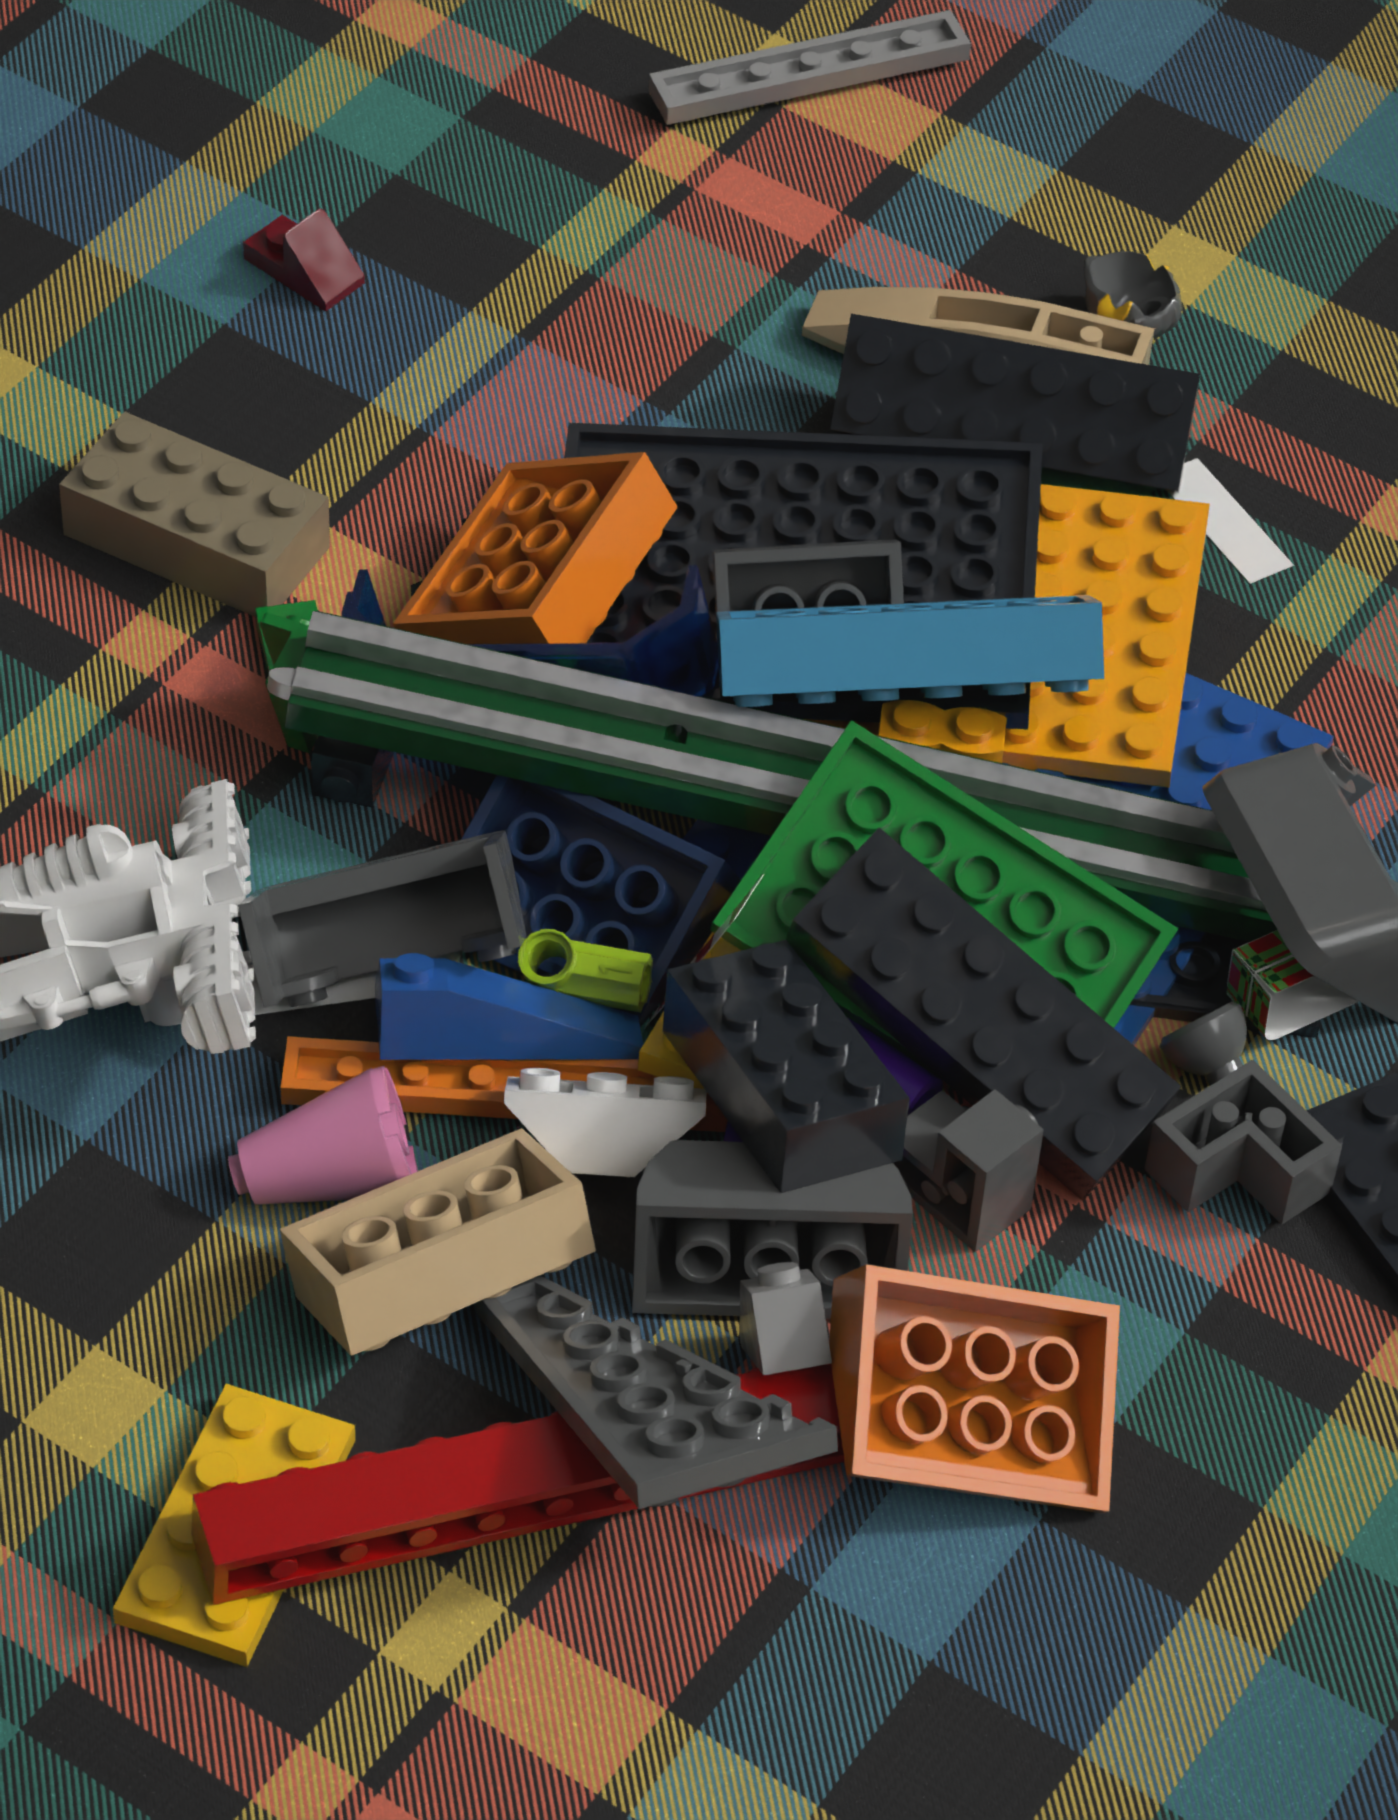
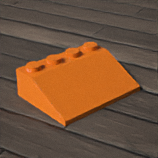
(543, 552)
(975, 1387)

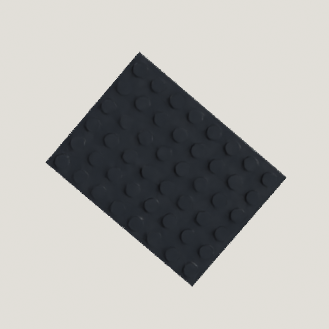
(952, 503)

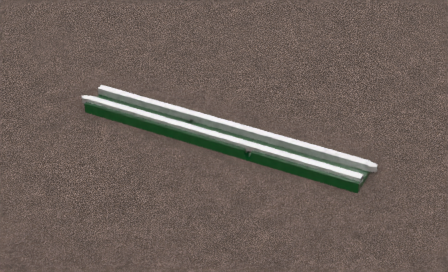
(722, 759)

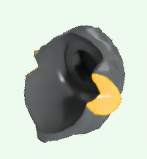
(1131, 290)

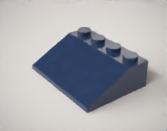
(604, 877)

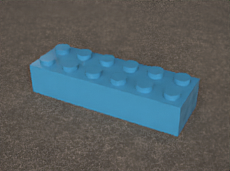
(910, 647)

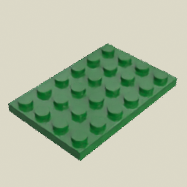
(1037, 897)

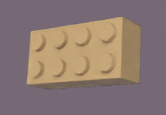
(437, 1241)

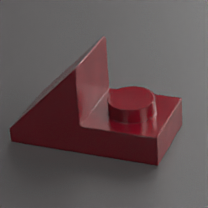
(306, 258)

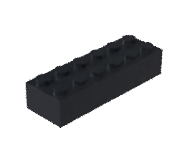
(1086, 409)
(980, 1009)

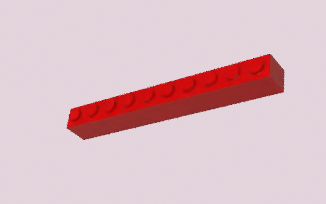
(435, 1497)

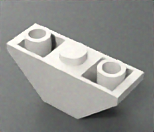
(603, 1121)

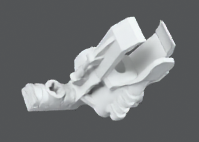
(134, 928)

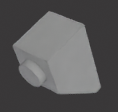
(783, 1319)

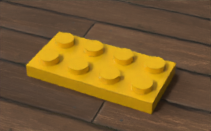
(240, 1443)

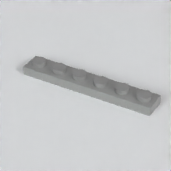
(808, 67)

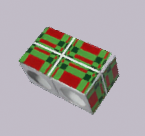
(1281, 991)

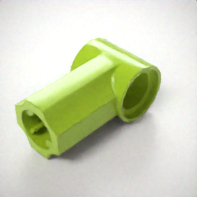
(591, 971)

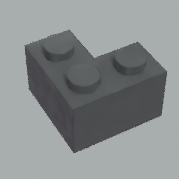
(1248, 1134)
(972, 1164)

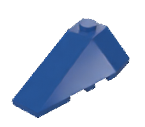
(468, 1013)

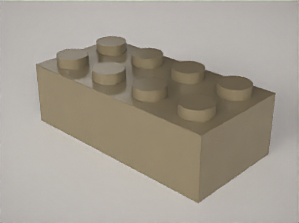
(195, 515)

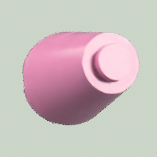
(329, 1146)

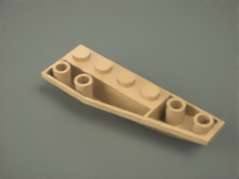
(980, 315)

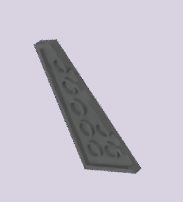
(645, 1410)

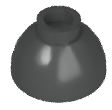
(1209, 1043)

